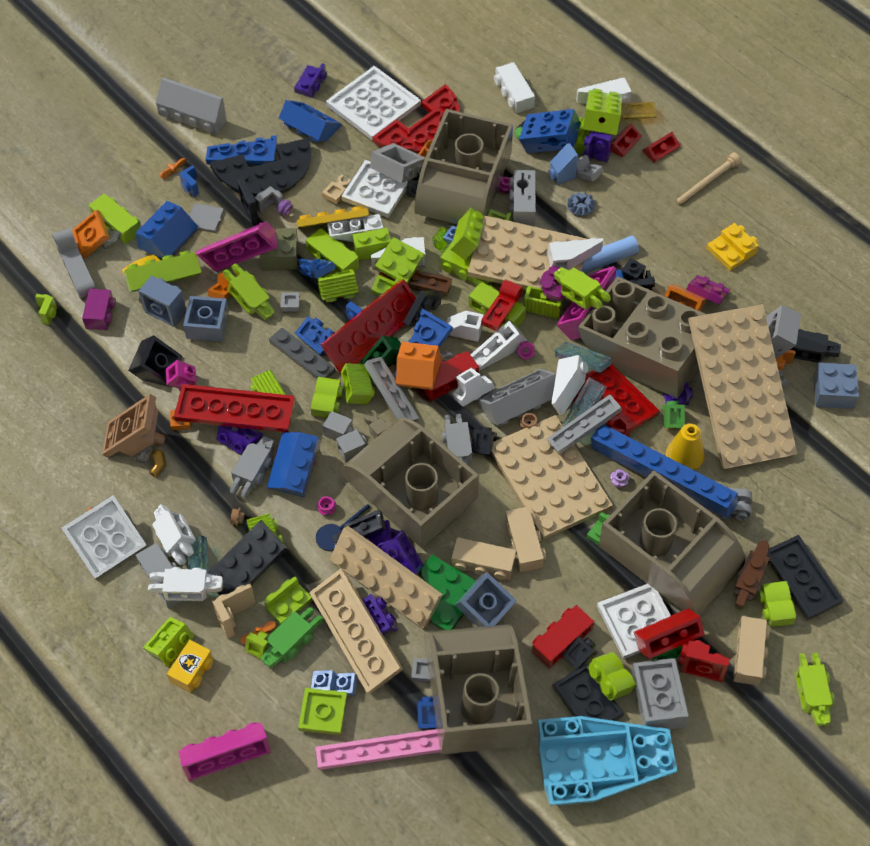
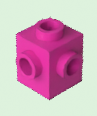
(180, 373)

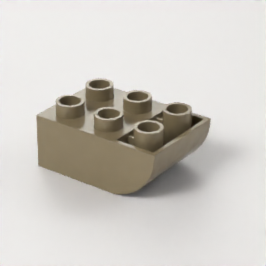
(463, 166)
(644, 336)
(413, 480)
(673, 544)
(478, 689)

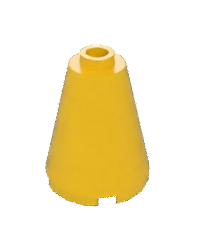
(687, 447)

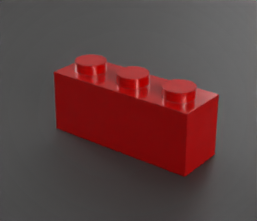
(447, 374)
(669, 633)
(561, 635)

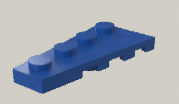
(255, 152)
(430, 331)

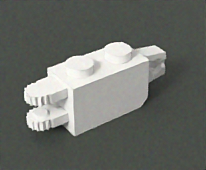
(173, 533)
(185, 584)

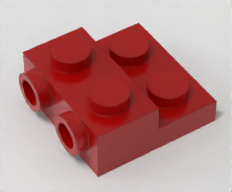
(699, 662)

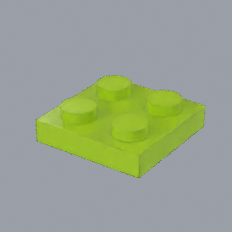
(399, 260)
(322, 711)

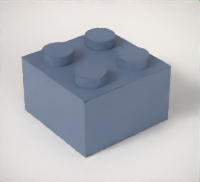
(162, 301)
(206, 318)
(836, 385)
(485, 601)

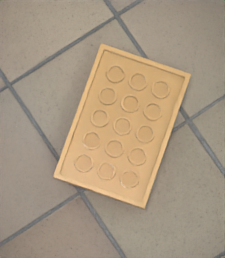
(514, 252)
(554, 486)

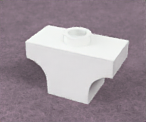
(471, 386)

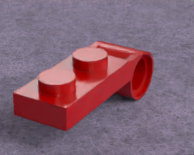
(503, 305)

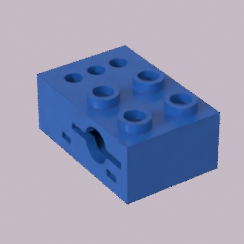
(549, 130)

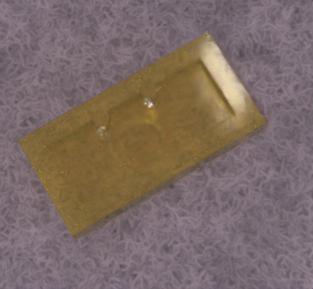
(638, 110)

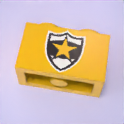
(190, 666)

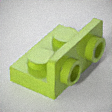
(286, 600)
(169, 641)

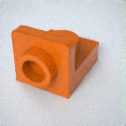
(787, 357)

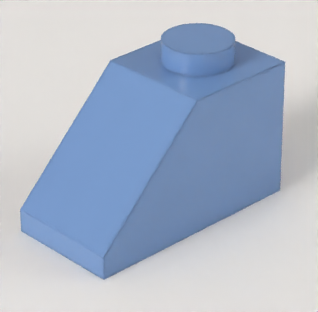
(564, 165)

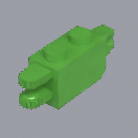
(290, 637)

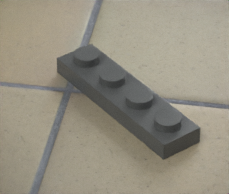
(301, 354)

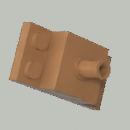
(133, 429)

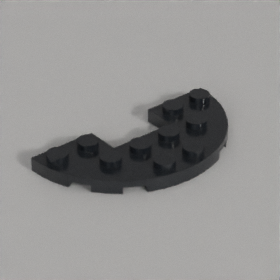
(280, 174)

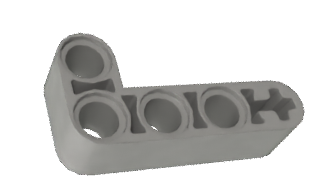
(73, 262)

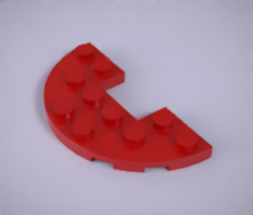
(423, 130)

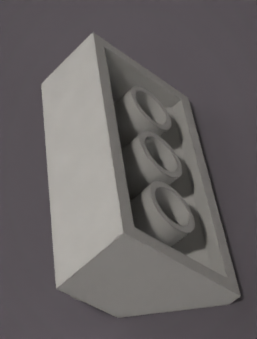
(191, 106)
(518, 396)

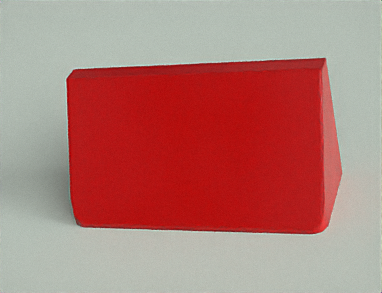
(625, 140)
(661, 147)

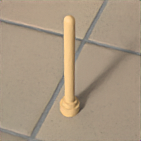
(732, 161)

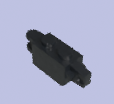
(814, 346)

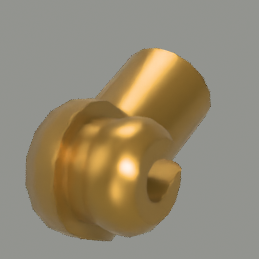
(160, 462)

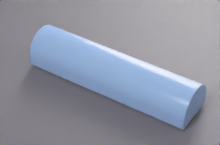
(611, 253)

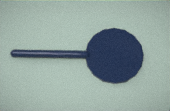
(325, 534)

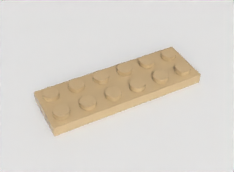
(385, 577)
(356, 631)

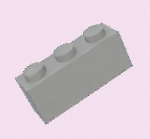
(156, 560)

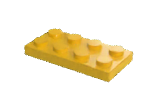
(324, 218)

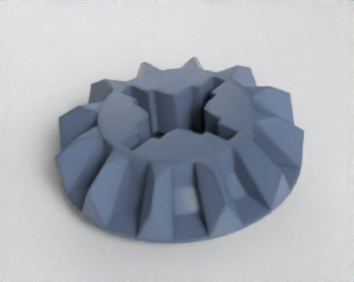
(581, 209)

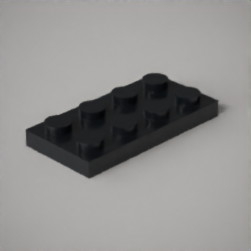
(249, 558)
(804, 576)

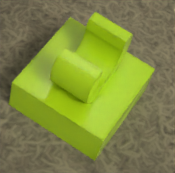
(256, 644)

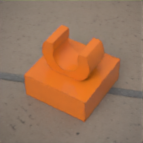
(178, 425)

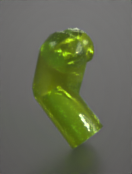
(438, 240)

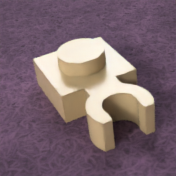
(335, 190)

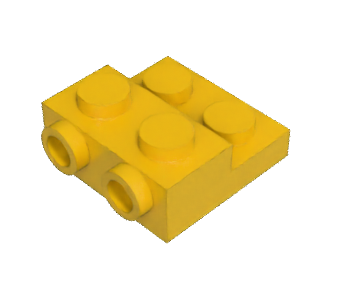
(733, 246)

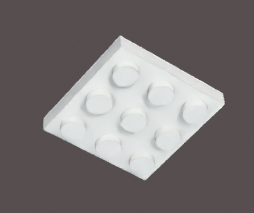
(374, 191)
(103, 536)
(630, 613)

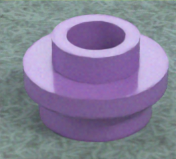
(284, 207)

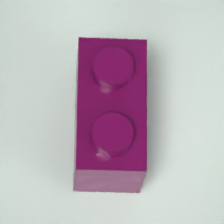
(98, 309)

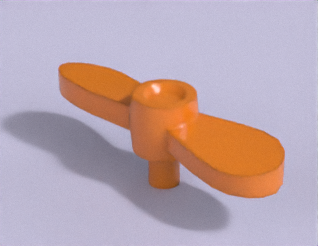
(172, 168)
(268, 627)

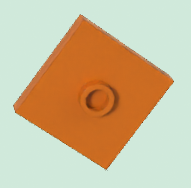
(90, 233)

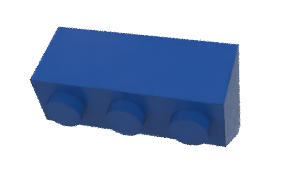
(308, 120)
(166, 230)
(294, 463)

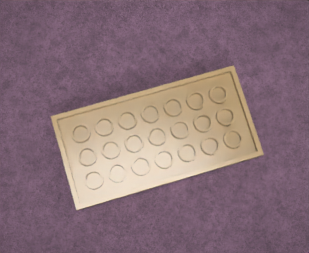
(742, 386)

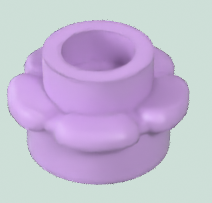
(619, 483)

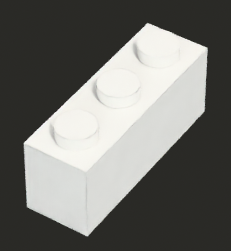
(514, 88)

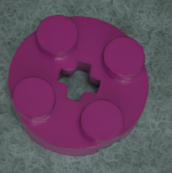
(548, 285)

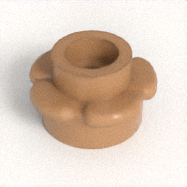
(528, 417)
(237, 517)

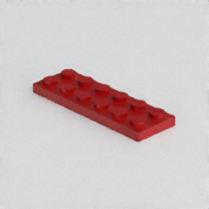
(363, 331)
(235, 408)

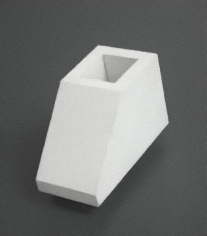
(466, 325)

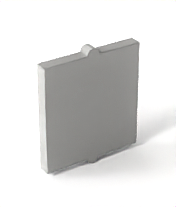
(206, 217)

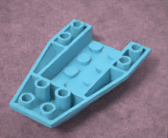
(600, 757)

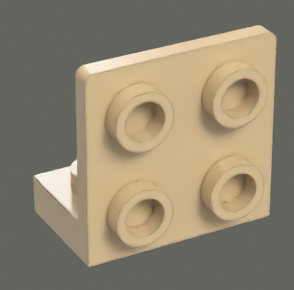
(231, 604)

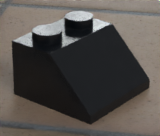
(152, 360)

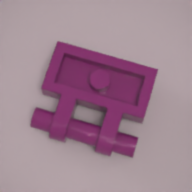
(708, 289)

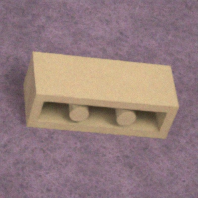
(525, 539)
(483, 558)
(751, 651)

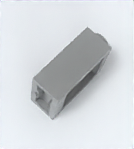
(397, 162)

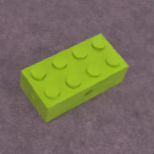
(602, 111)

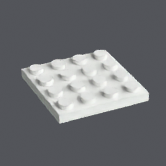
(373, 102)

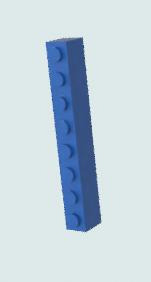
(646, 460)

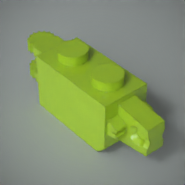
(581, 288)
(248, 292)
(814, 689)

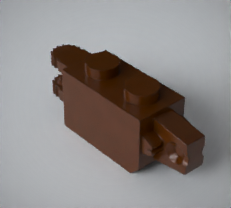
(751, 574)

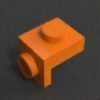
(220, 289)

